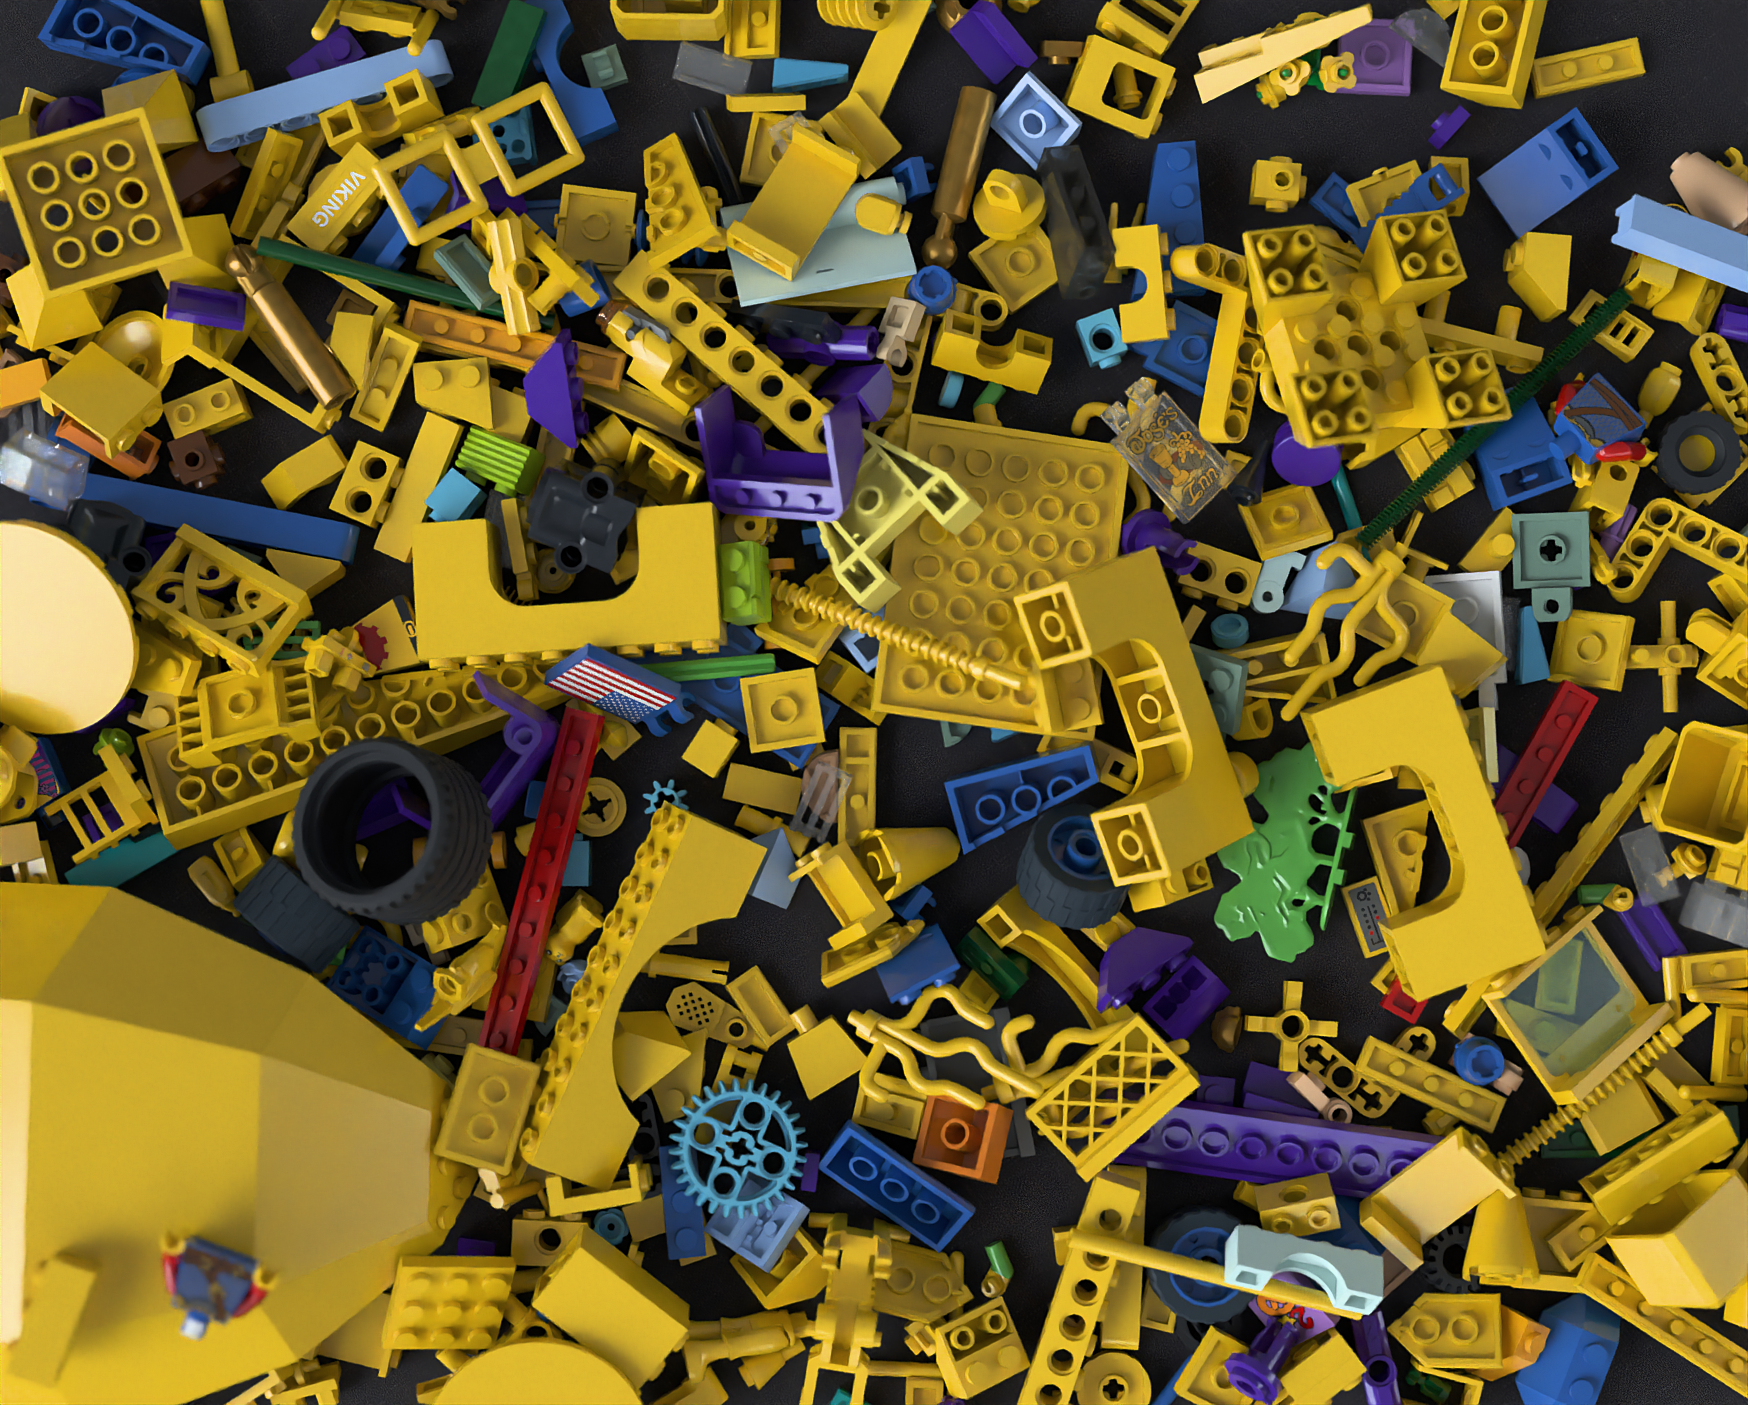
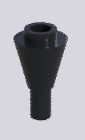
(1249, 482)

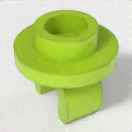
(119, 740)

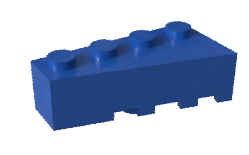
(124, 37)
(1175, 207)
(1011, 792)

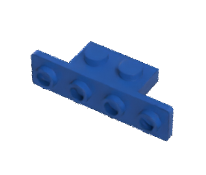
(386, 239)

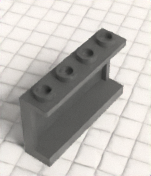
(967, 1071)

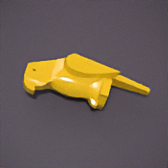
(466, 978)

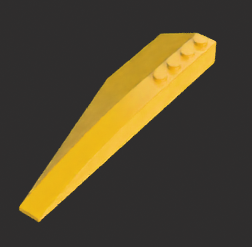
(268, 774)

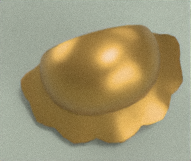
(1227, 1028)

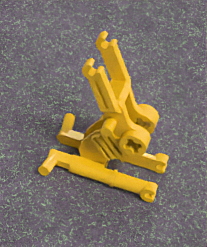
(846, 1316)

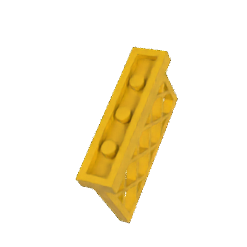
(1139, 1115)

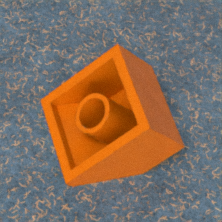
(963, 1138)

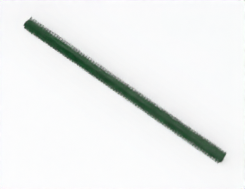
(1479, 432)

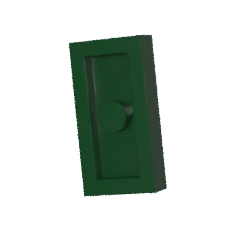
(1000, 971)

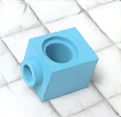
(1105, 323)
(454, 498)

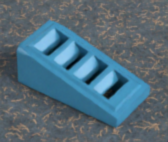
(799, 75)
(1531, 657)

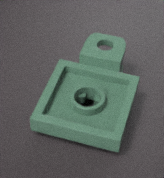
(1557, 577)
(1228, 680)

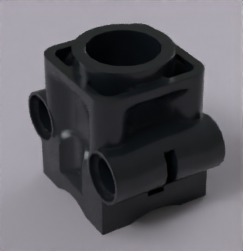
(584, 513)
(113, 537)

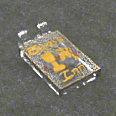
(1168, 451)

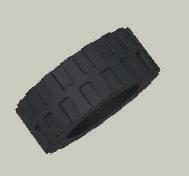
(1726, 452)

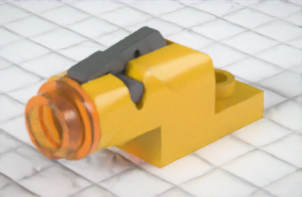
(654, 354)

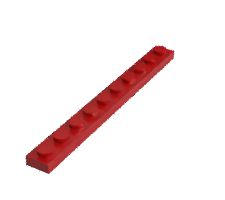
(1523, 792)
(541, 881)

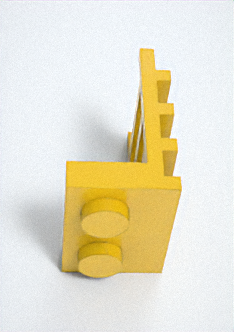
(1136, 33)
(126, 795)

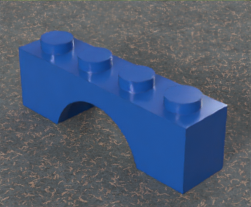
(582, 106)

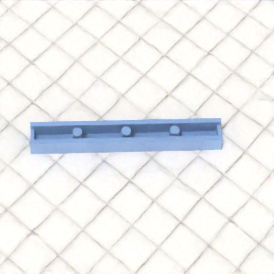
(1683, 241)

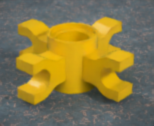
(1289, 1045)

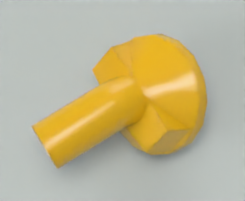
(1688, 861)

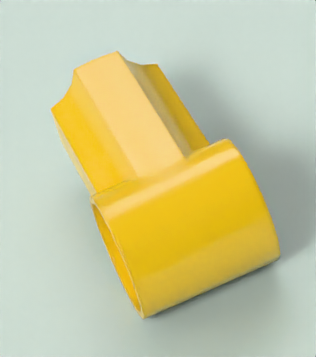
(704, 1393)

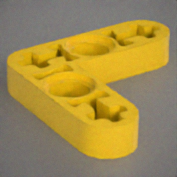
(1730, 369)
(1386, 1094)

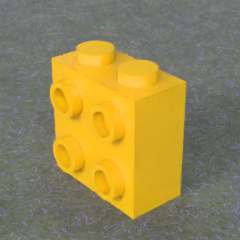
(470, 919)

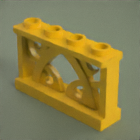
(206, 555)

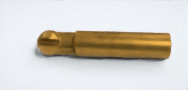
(959, 172)
(289, 327)

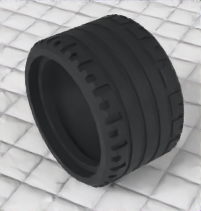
(333, 807)

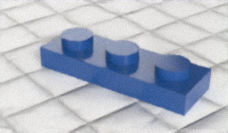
(681, 1215)

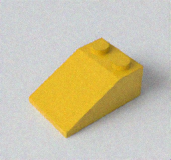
(663, 470)

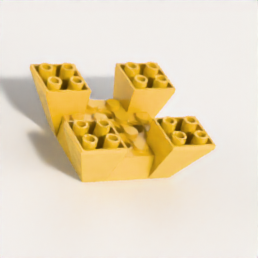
(125, 150)
(1353, 342)

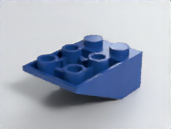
(1547, 173)
(1518, 460)
(917, 965)
(388, 985)

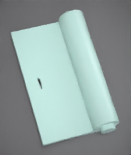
(840, 258)

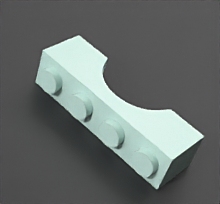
(1348, 1276)

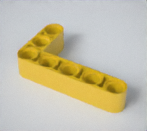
(1230, 377)
(1674, 535)

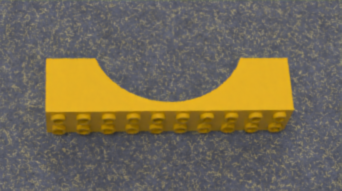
(680, 879)

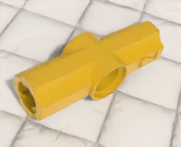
(513, 275)

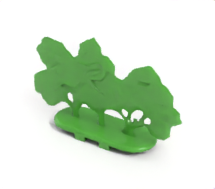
(1280, 857)

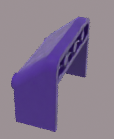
(777, 483)
(530, 742)

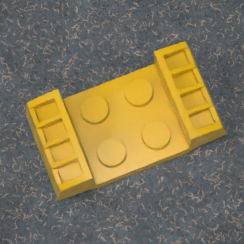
(244, 708)

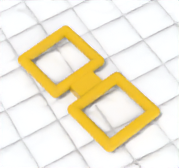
(478, 163)

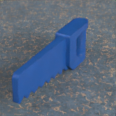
(1417, 199)

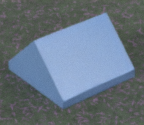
(1034, 120)

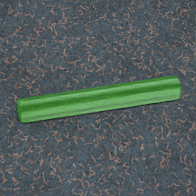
(715, 667)

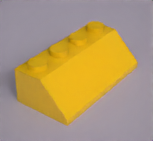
(1493, 51)
(1660, 1162)

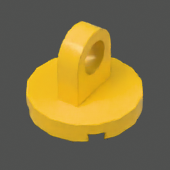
(1009, 205)

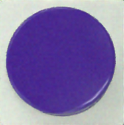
(1302, 464)

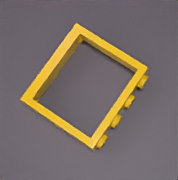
(233, 341)

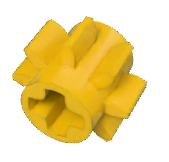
(922, 1336)

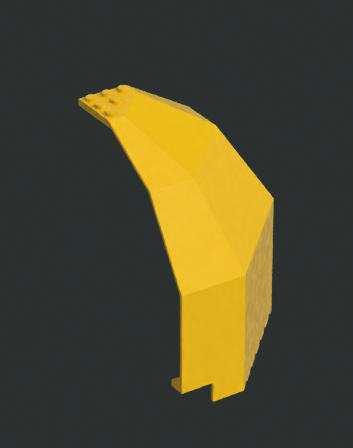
(205, 1094)

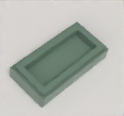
(468, 270)

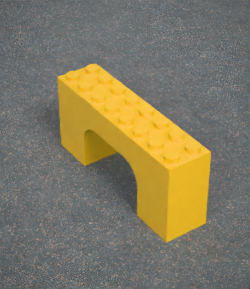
(471, 621)
(1185, 782)
(1484, 911)
(612, 1306)

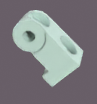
(1273, 574)

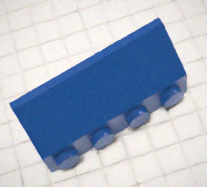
(895, 1186)

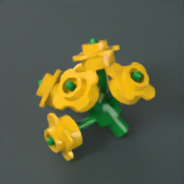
(1310, 70)

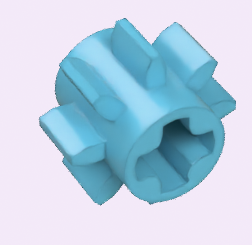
(655, 797)

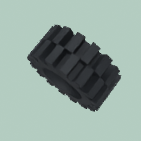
(1433, 1261)

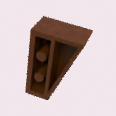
(195, 177)

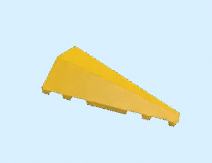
(1250, 57)

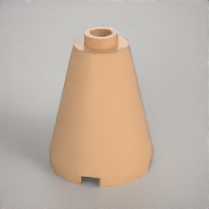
(1711, 191)

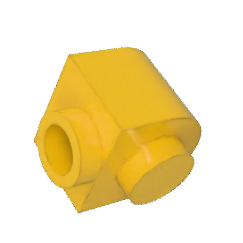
(1255, 719)

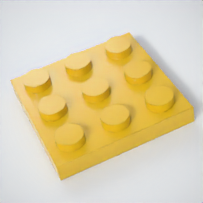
(447, 1302)

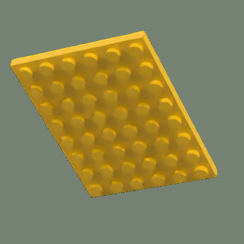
(1046, 514)

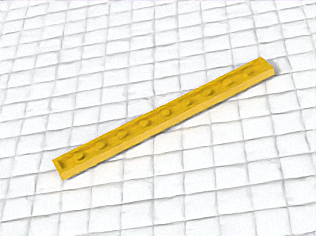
(1575, 864)

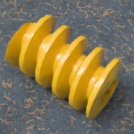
(858, 13)

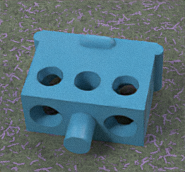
(518, 136)

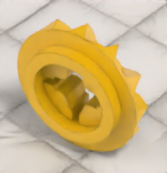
(614, 813)

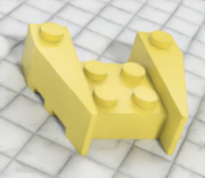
(885, 500)

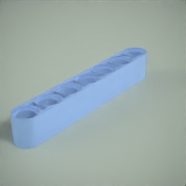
(300, 101)

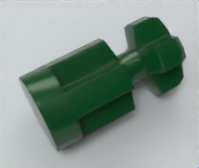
(1429, 1385)

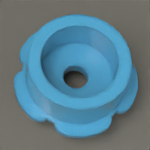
(615, 1217)

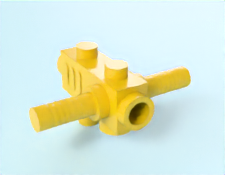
(1666, 656)

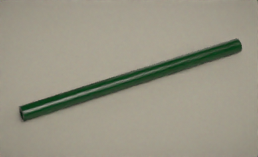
(380, 276)

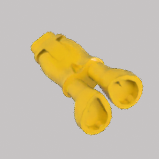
(739, 1337)

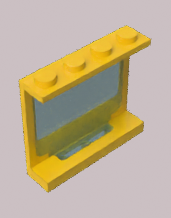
(1574, 1009)

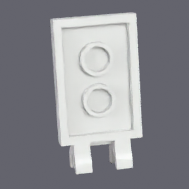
(1481, 609)

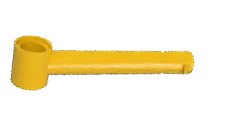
(230, 80)

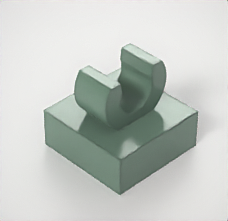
(604, 68)

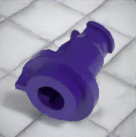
(1154, 528)
(1257, 1369)

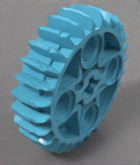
(779, 1179)

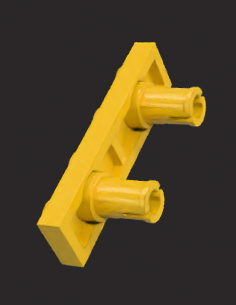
(562, 277)
(1506, 350)

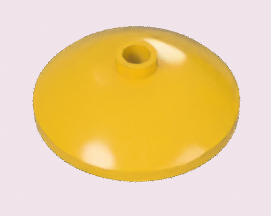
(137, 343)

